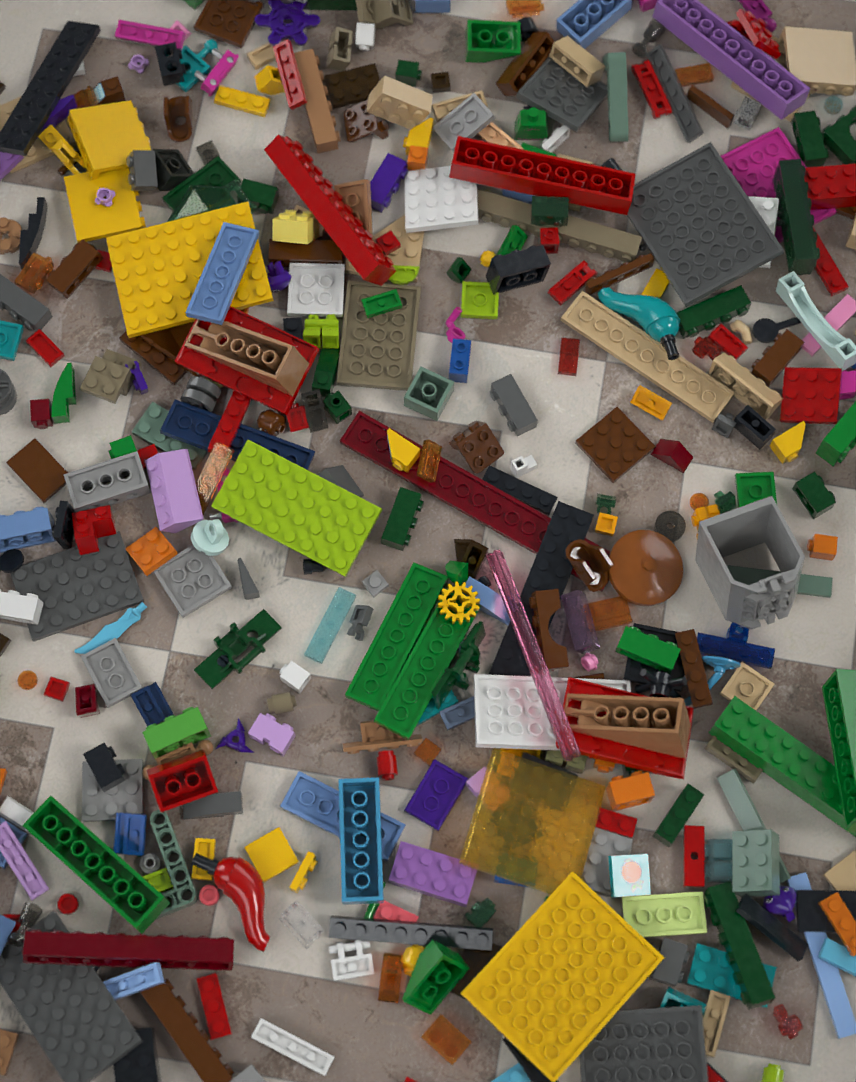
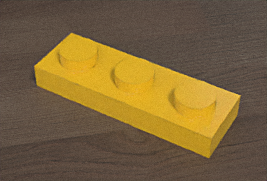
(242, 101)

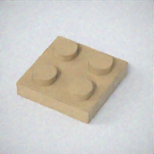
(747, 686)

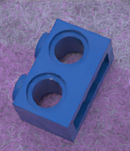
(460, 360)

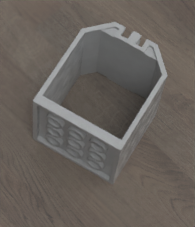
(738, 531)

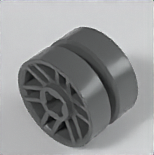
(201, 393)

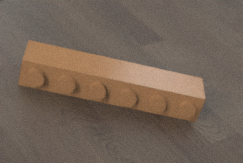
(317, 106)

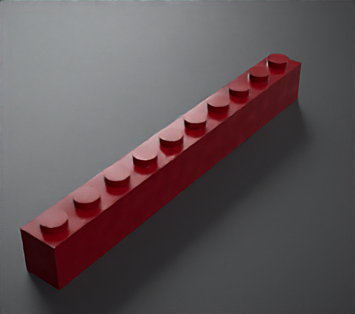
(128, 950)

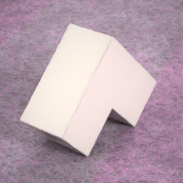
(523, 466)

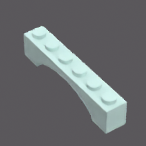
(837, 347)

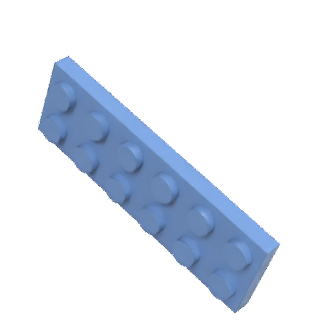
(222, 273)
(320, 806)

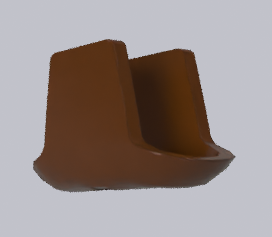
(176, 108)
(596, 576)

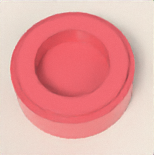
(209, 895)

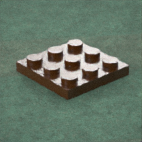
(228, 20)
(615, 444)

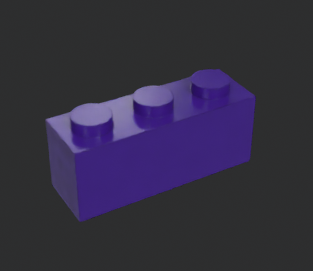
(387, 181)

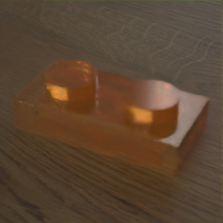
(694, 74)
(429, 460)

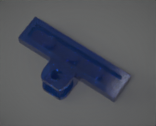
(735, 647)

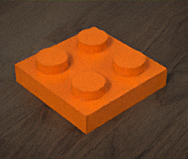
(151, 551)

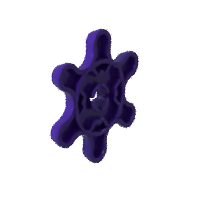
(291, 31)

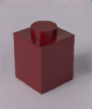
(41, 413)

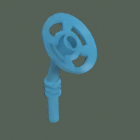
(720, 666)

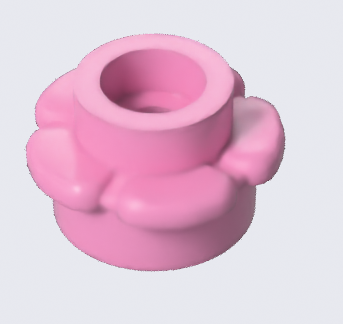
(589, 662)

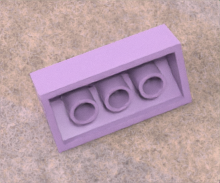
(174, 490)

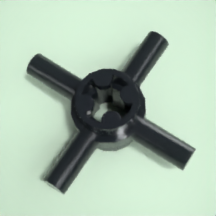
(660, 684)

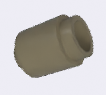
(281, 703)

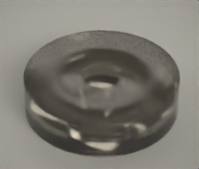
(674, 519)

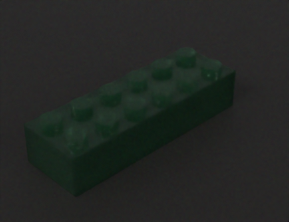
(797, 220)

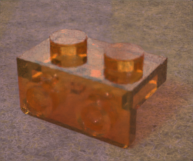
(517, 8)
(34, 273)

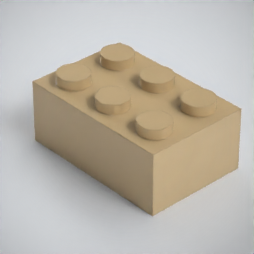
(399, 103)

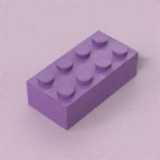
(432, 874)

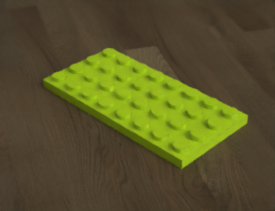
(296, 508)

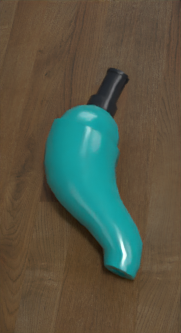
(650, 312)

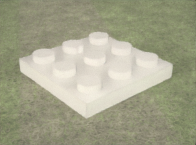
(316, 289)

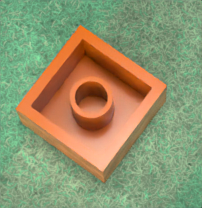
(630, 790)

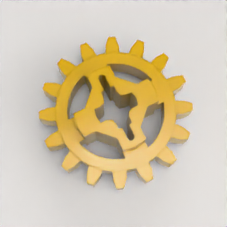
(451, 604)

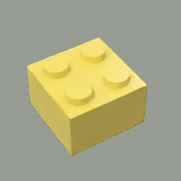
(295, 227)

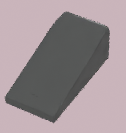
(249, 588)

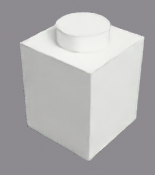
(365, 36)
(294, 676)

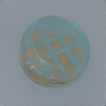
(833, 105)

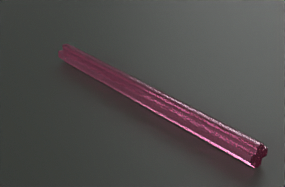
(533, 656)

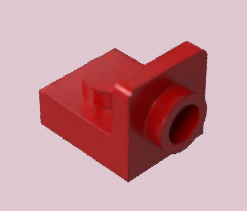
(550, 239)
(297, 418)

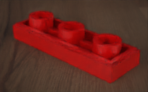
(694, 844)

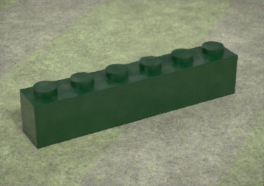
(739, 946)

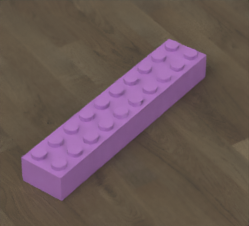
(733, 55)

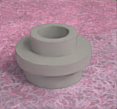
(143, 863)

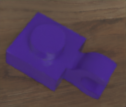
(139, 382)

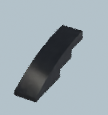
(31, 238)

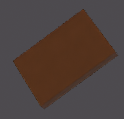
(38, 470)

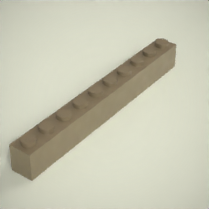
(577, 233)

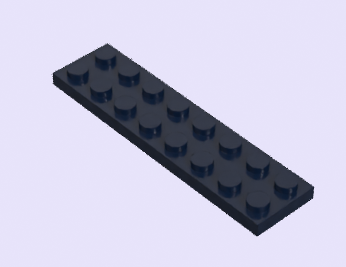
(198, 427)

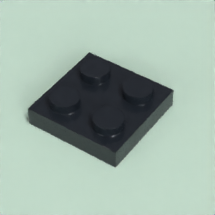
(63, 529)

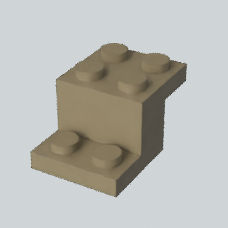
(384, 12)
(109, 376)

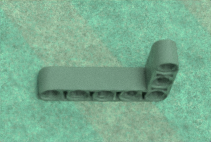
(617, 95)
(173, 868)

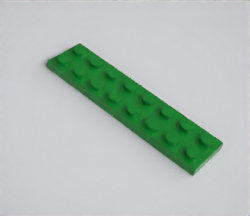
(396, 636)
(422, 672)

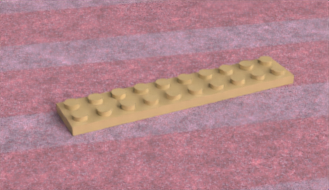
(647, 356)

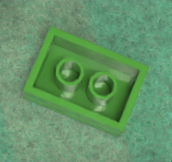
(176, 732)

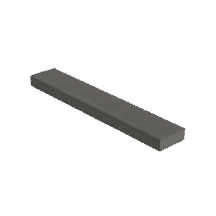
(675, 94)

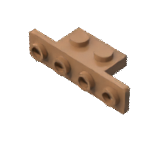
(376, 737)

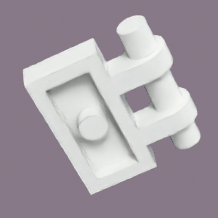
(352, 966)

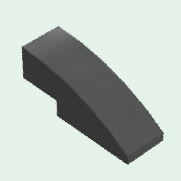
(214, 806)

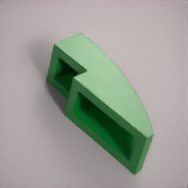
(64, 395)

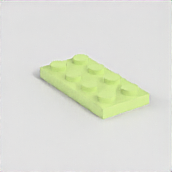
(665, 914)

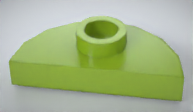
(404, 274)

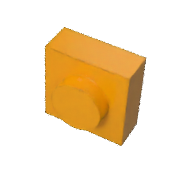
(606, 524)

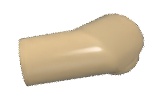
(739, 326)

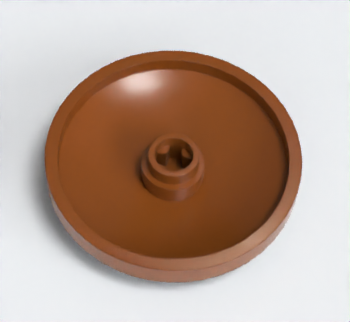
(645, 568)

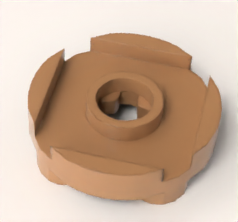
(13, 229)

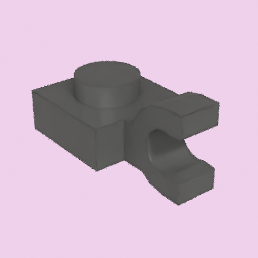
(359, 618)

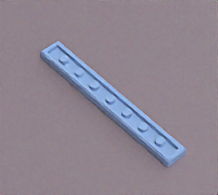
(827, 973)

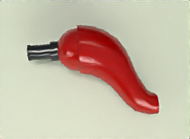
(245, 888)

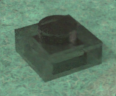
(207, 152)

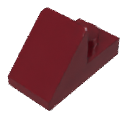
(86, 701)

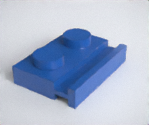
(130, 833)

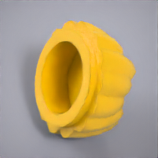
(486, 258)

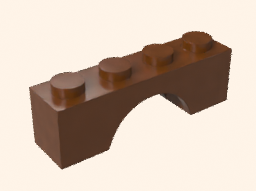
(544, 605)

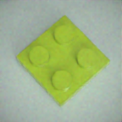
(479, 301)

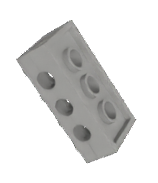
(102, 473)

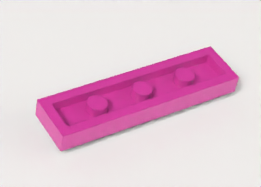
(148, 34)

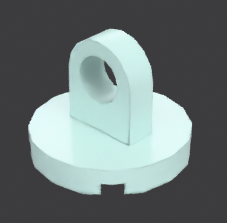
(210, 537)

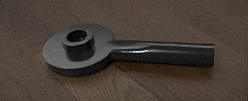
(766, 329)
(11, 560)

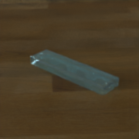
(330, 625)

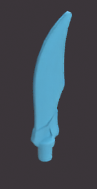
(114, 630)

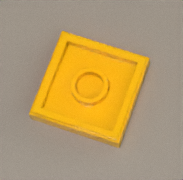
(271, 854)

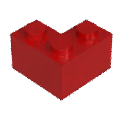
(90, 526)

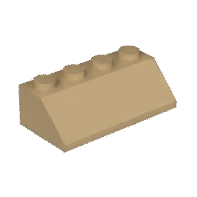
(747, 388)

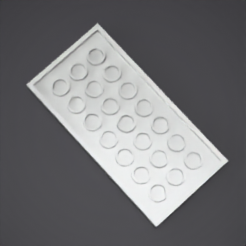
(512, 713)

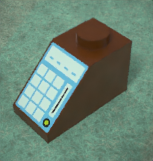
(109, 91)

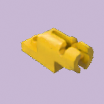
(61, 148)

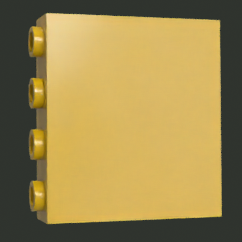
(107, 135)
(99, 221)

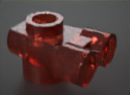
(705, 347)
(788, 1025)

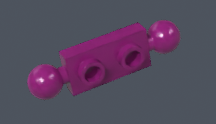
(760, 10)

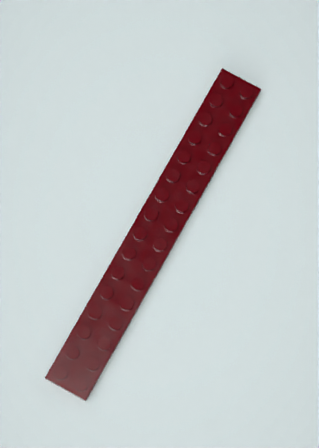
(456, 488)

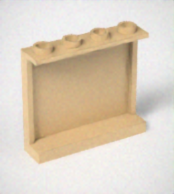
(821, 59)

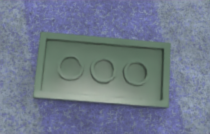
(149, 430)

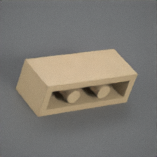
(577, 61)

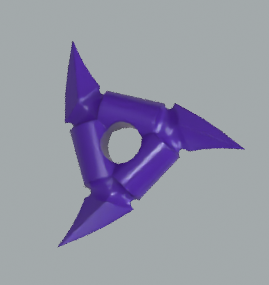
(239, 732)

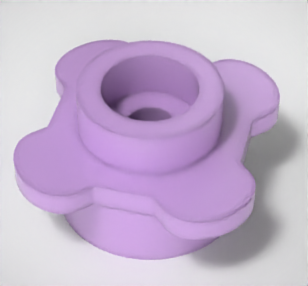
(138, 59)
(102, 192)

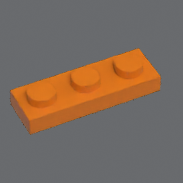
(841, 920)

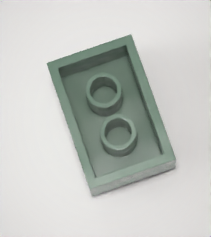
(755, 863)

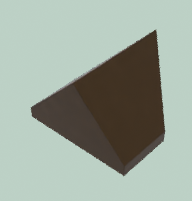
(471, 553)

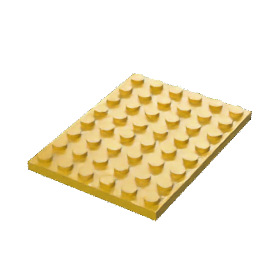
(163, 263)
(562, 976)

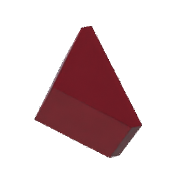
(673, 454)

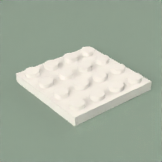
(438, 201)

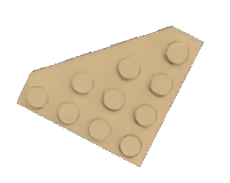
(410, 249)

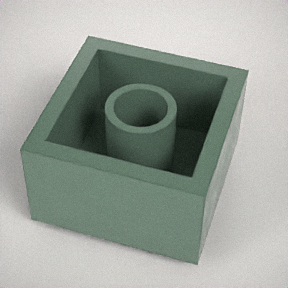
(428, 393)

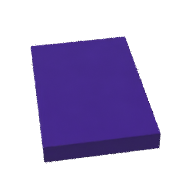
(436, 795)

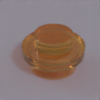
(698, 500)
(27, 680)

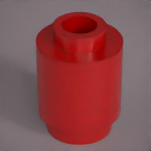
(387, 765)

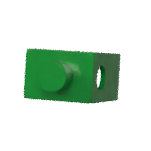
(531, 125)

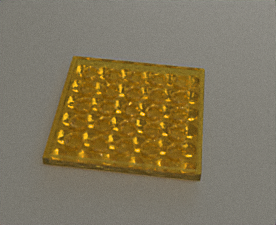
(531, 822)

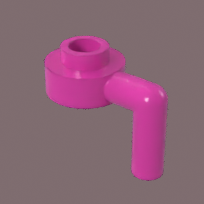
(453, 331)

